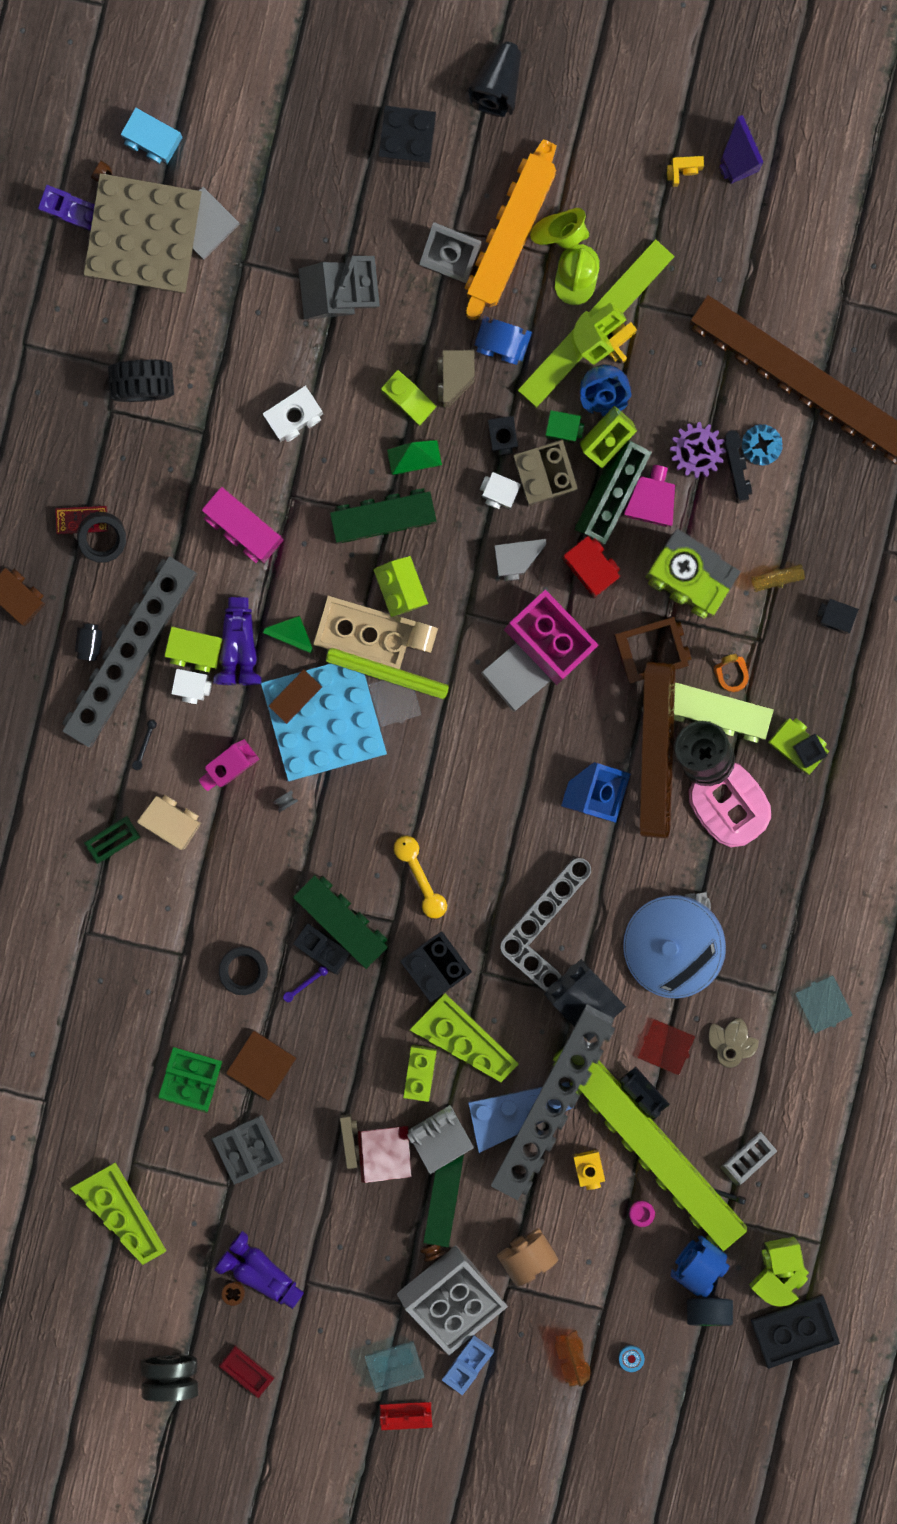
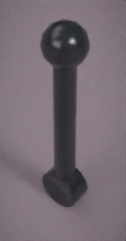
(137, 765)
(741, 1200)

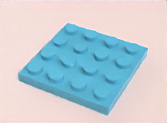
(332, 728)

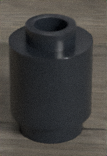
(88, 642)

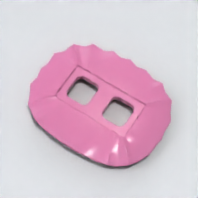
(715, 816)

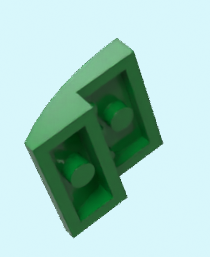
(190, 1080)

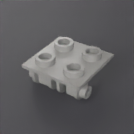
(440, 1139)

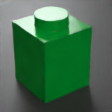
(564, 427)

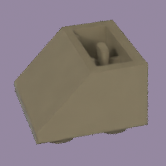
(457, 374)
(545, 473)

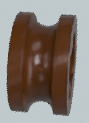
(432, 1252)
(232, 1301)

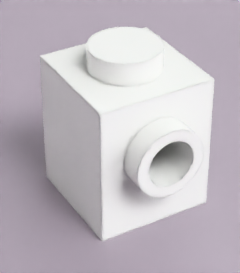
(499, 491)
(191, 686)

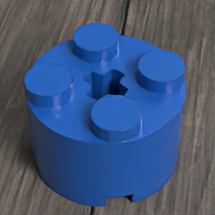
(502, 339)
(700, 1266)

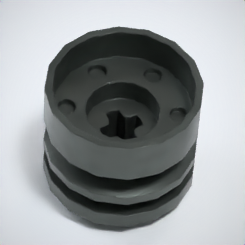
(701, 741)

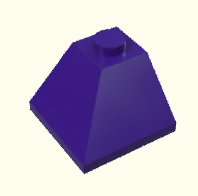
(741, 154)

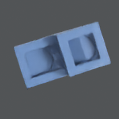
(467, 1365)

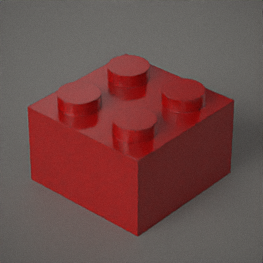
(591, 566)

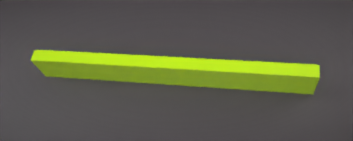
(621, 295)

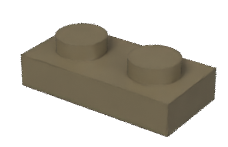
(349, 1129)

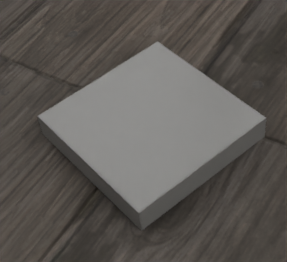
(212, 225)

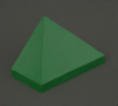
(414, 457)
(292, 633)

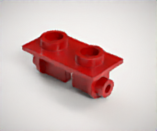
(405, 1416)

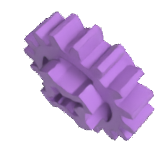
(709, 455)

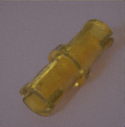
(777, 578)

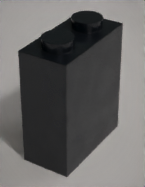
(582, 987)

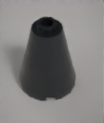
(497, 81)

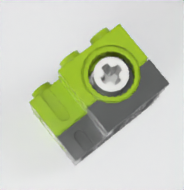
(692, 574)

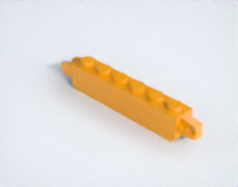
(512, 231)

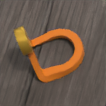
(730, 659)

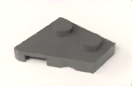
(357, 284)

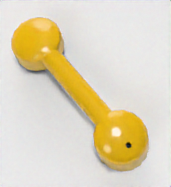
(433, 904)

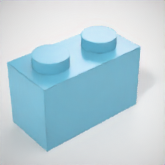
(151, 136)

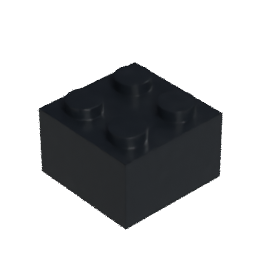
(407, 136)

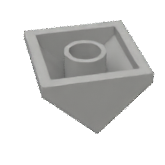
(450, 252)

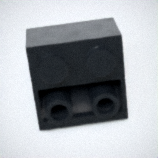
(436, 966)

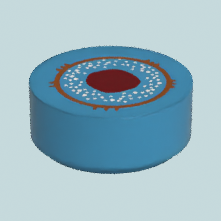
(631, 1358)

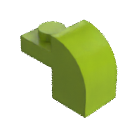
(592, 332)
(778, 1291)

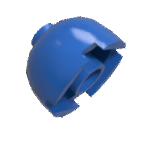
(604, 388)

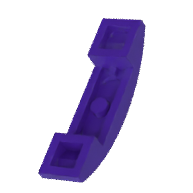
(67, 207)

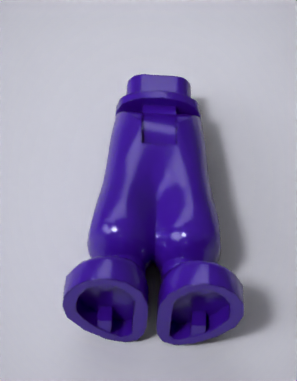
(237, 645)
(259, 1272)

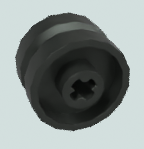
(169, 1378)

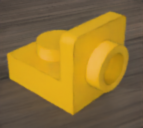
(687, 165)

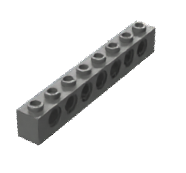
(130, 666)
(589, 1022)

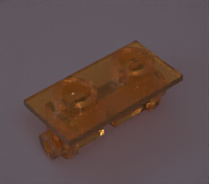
(576, 1370)

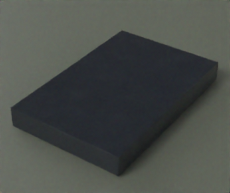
(795, 1331)

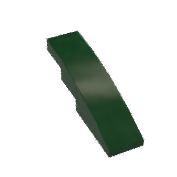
(443, 1203)

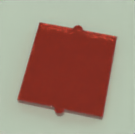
(666, 1047)

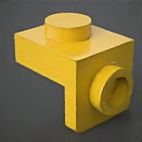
(620, 336)

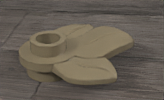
(733, 1039)

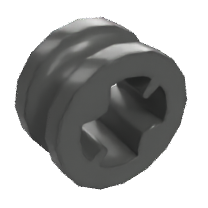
(285, 801)

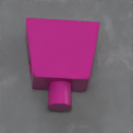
(652, 499)
(234, 759)

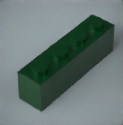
(612, 492)
(383, 517)
(340, 921)

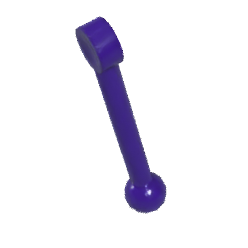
(322, 971)

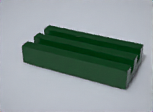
(93, 851)

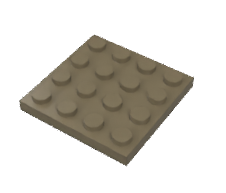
(142, 233)

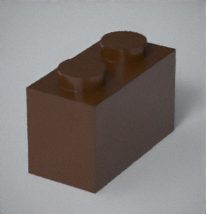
(17, 598)

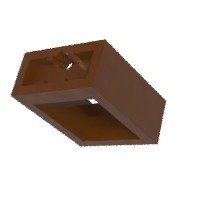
(626, 655)

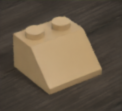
(170, 822)

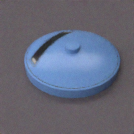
(674, 946)

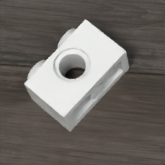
(300, 400)

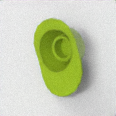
(563, 228)
(577, 274)

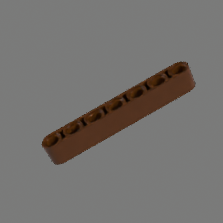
(657, 750)

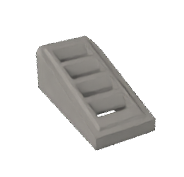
(731, 1172)

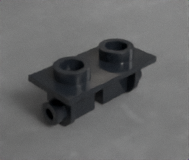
(644, 1093)

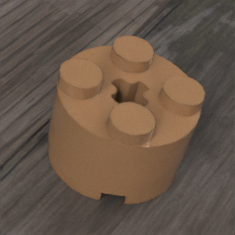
(527, 1257)

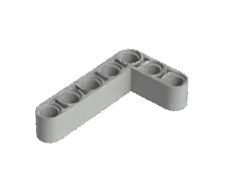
(541, 921)

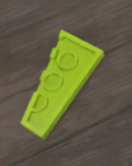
(461, 1036)
(117, 1206)

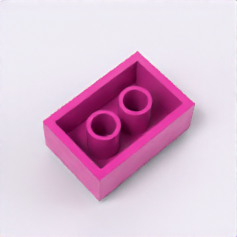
(241, 526)
(550, 637)

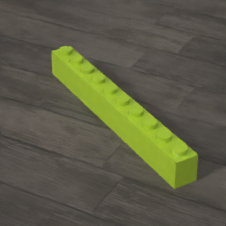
(660, 1156)

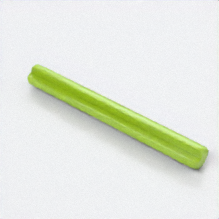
(387, 673)

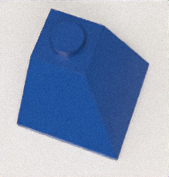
(597, 791)

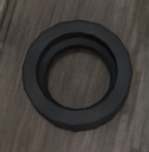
(87, 523)
(262, 972)

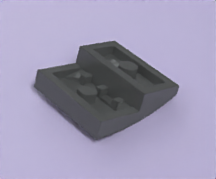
(247, 1149)

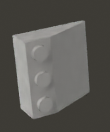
(451, 1300)

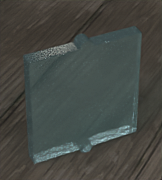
(823, 1004)

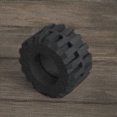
(141, 380)

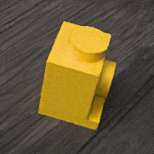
(585, 1160)

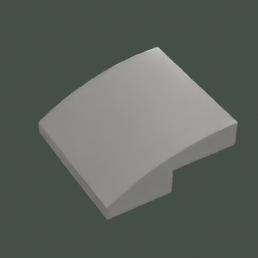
(515, 677)

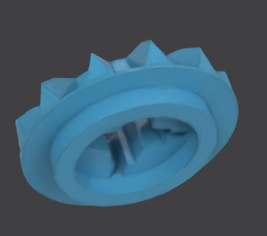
(756, 455)

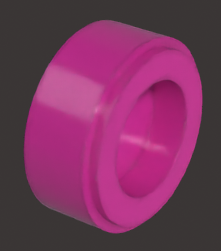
(641, 1213)

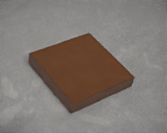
(261, 1065)

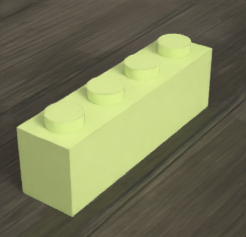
(724, 711)

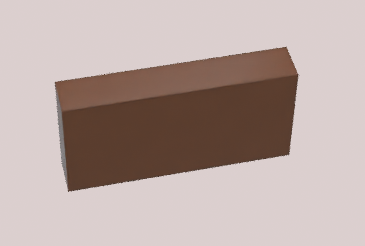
(295, 696)

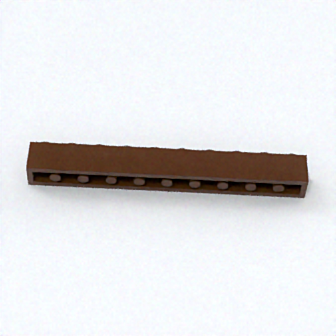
(797, 376)

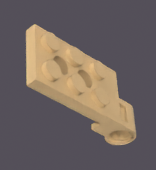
(392, 633)

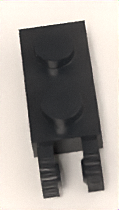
(736, 465)

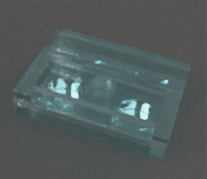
(394, 1366)

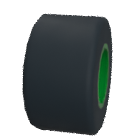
(709, 1312)

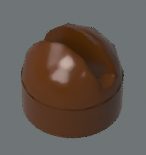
(102, 168)

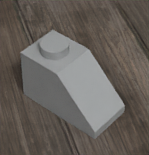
(516, 558)

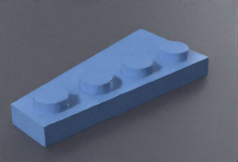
(503, 1115)

